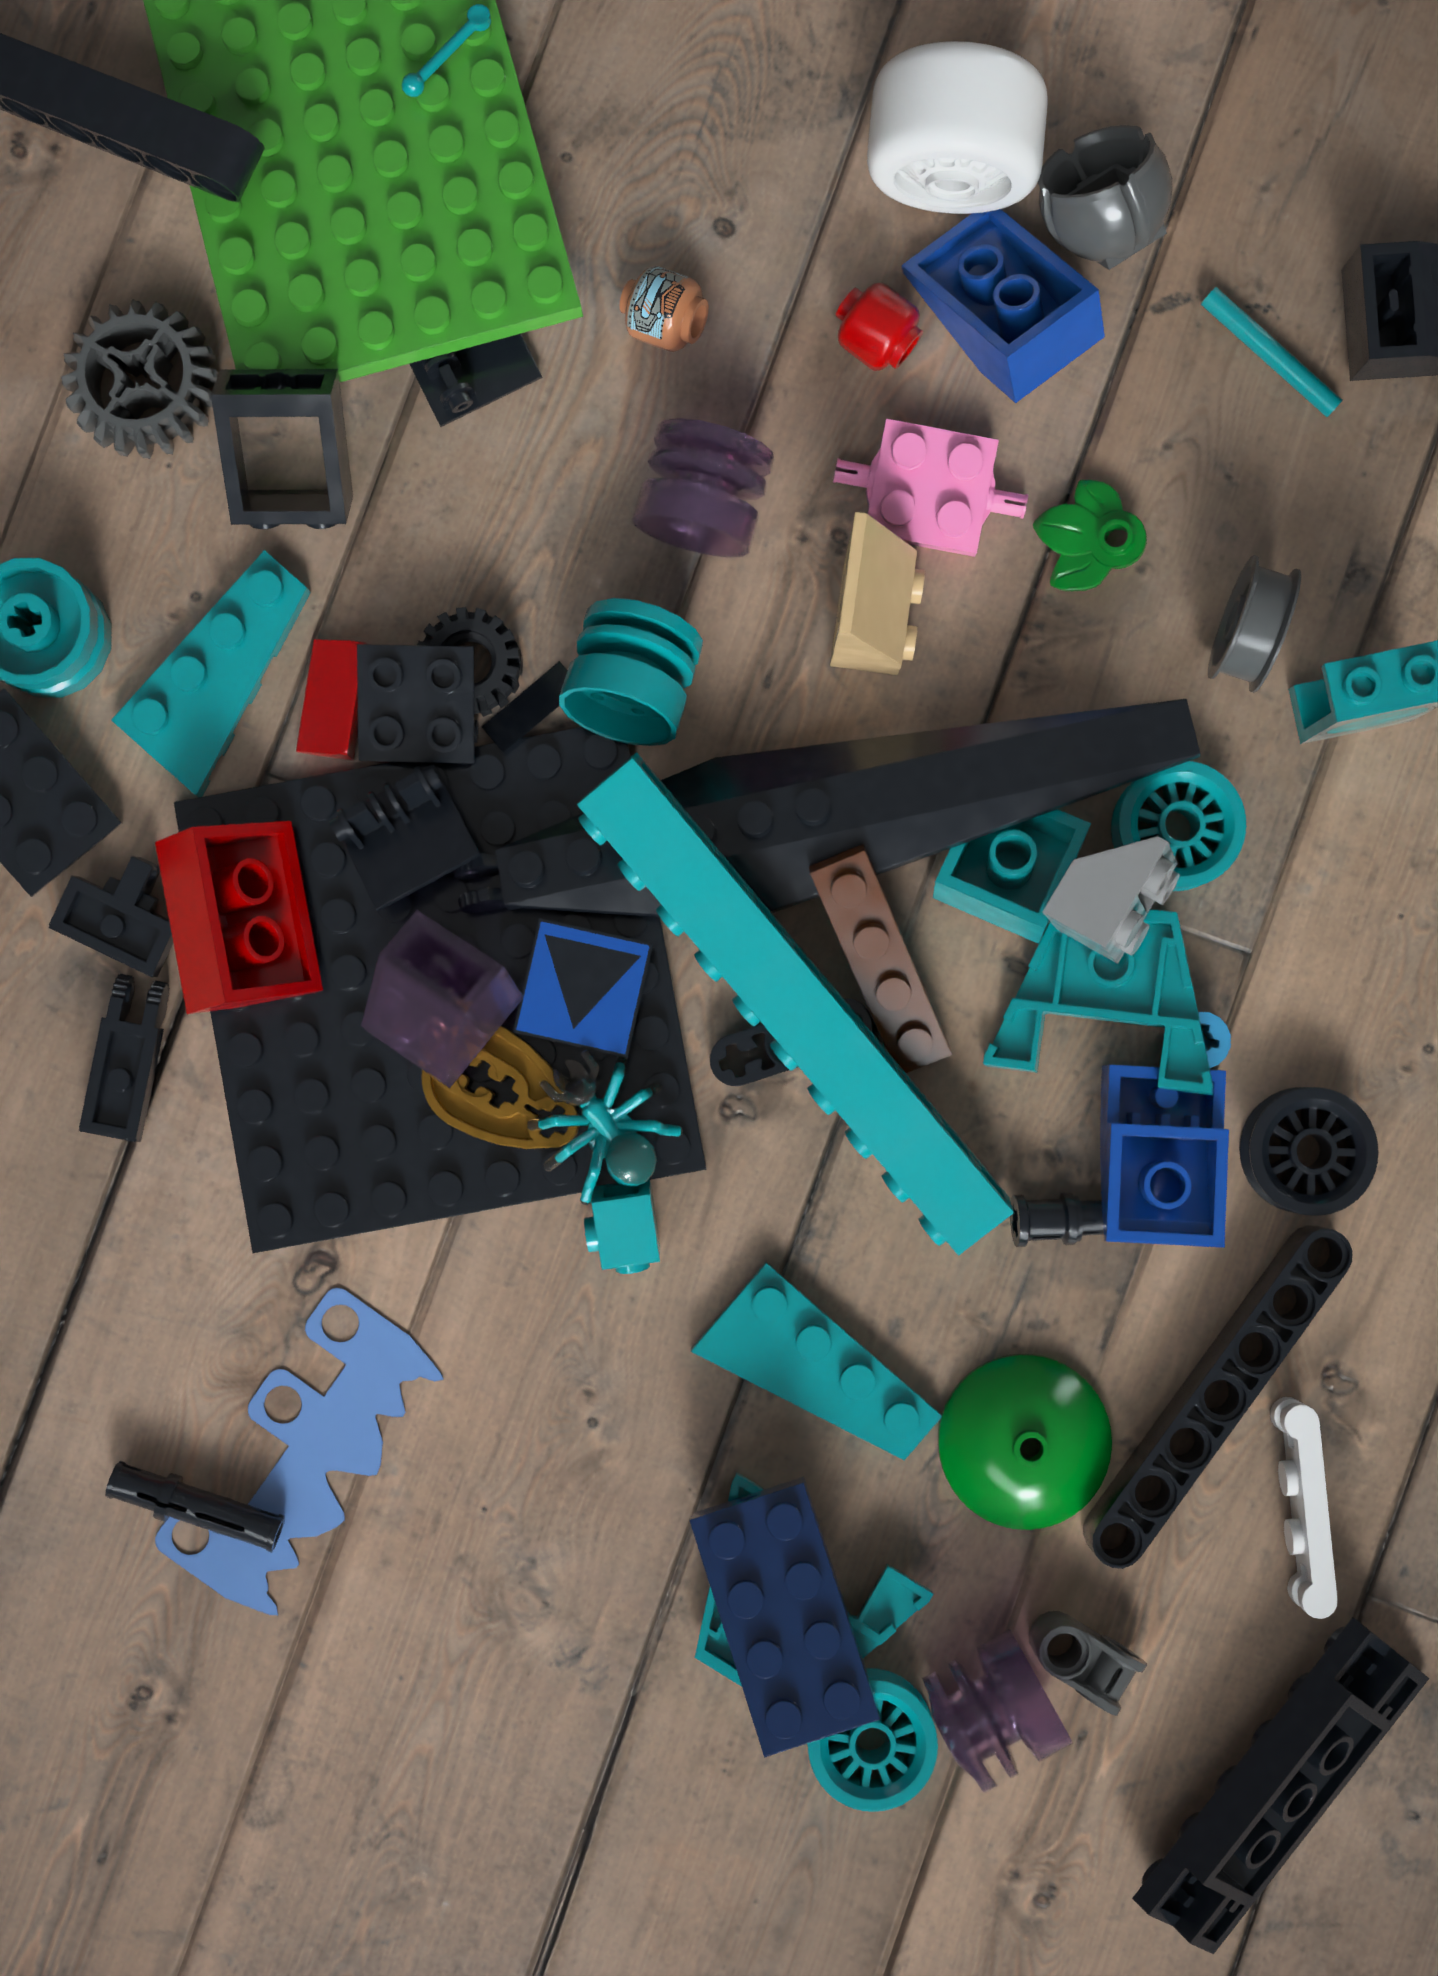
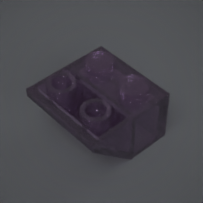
(437, 998)

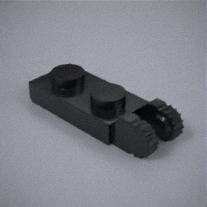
(124, 1064)

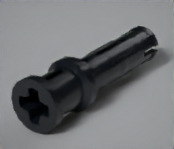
(1055, 1219)

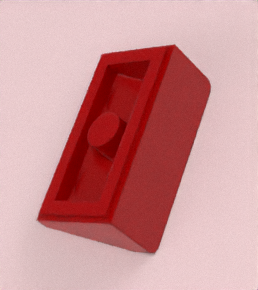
(331, 701)

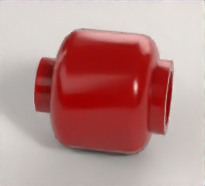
(878, 326)

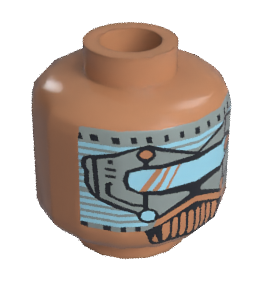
(664, 309)

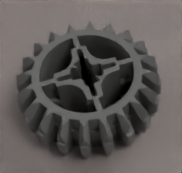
(161, 339)

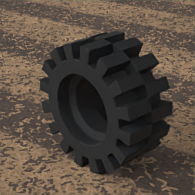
(499, 641)

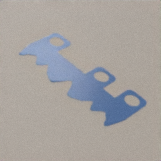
(326, 1436)

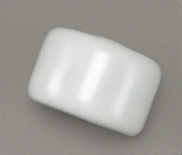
(957, 128)

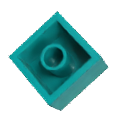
(1012, 872)

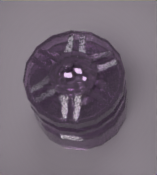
(703, 488)
(995, 1712)

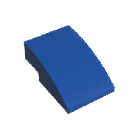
(1162, 1160)

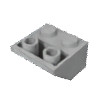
(1110, 895)

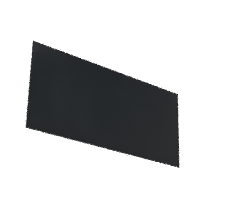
(527, 709)

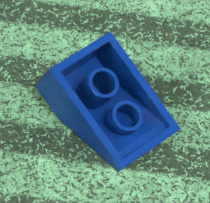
(1007, 300)

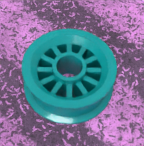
(1215, 790)
(912, 1774)

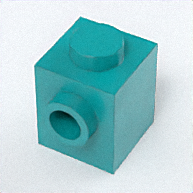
(623, 1227)

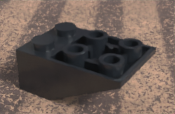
(1392, 310)

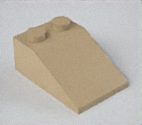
(876, 600)

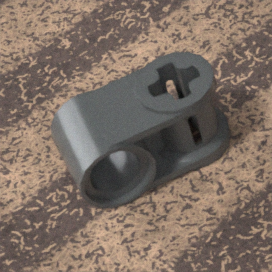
(1092, 1665)

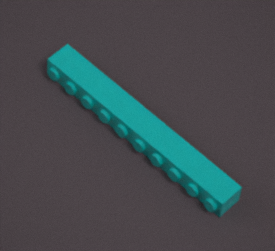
(795, 1003)

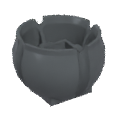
(1107, 194)

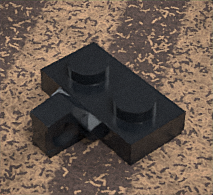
(118, 917)

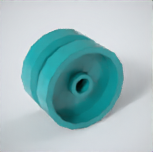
(50, 629)

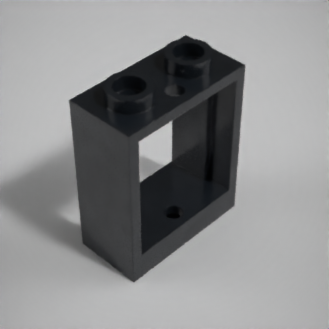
(283, 395)

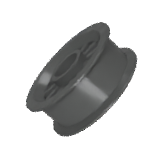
(1254, 624)

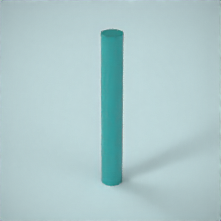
(1271, 352)

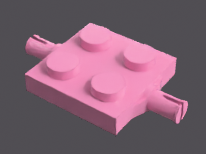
(932, 486)

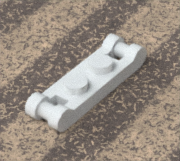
(1309, 1529)

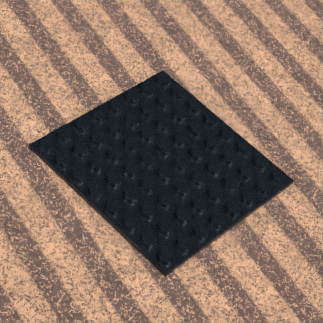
(337, 1121)

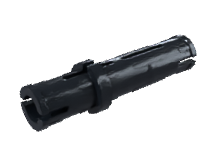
(195, 1506)

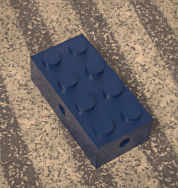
(784, 1617)

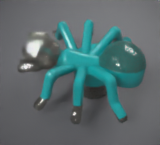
(610, 1131)

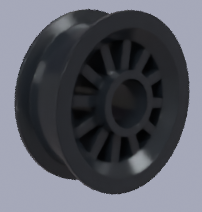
(1352, 1179)

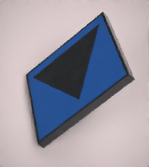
(583, 987)

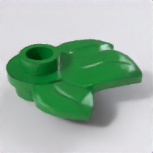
(1081, 536)

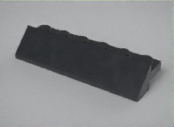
(1280, 1787)

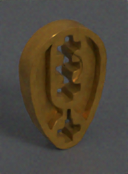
(508, 1123)

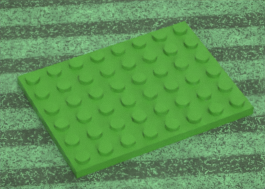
(373, 213)

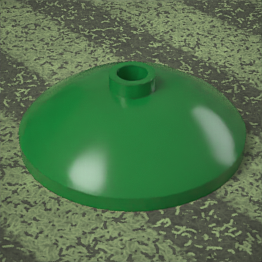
(996, 1412)

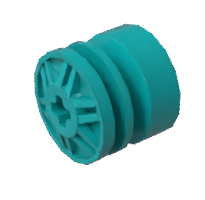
(631, 672)

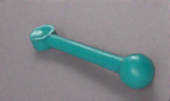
(478, 20)

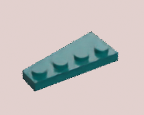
(203, 687)
(805, 1357)

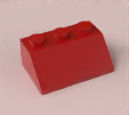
(238, 915)

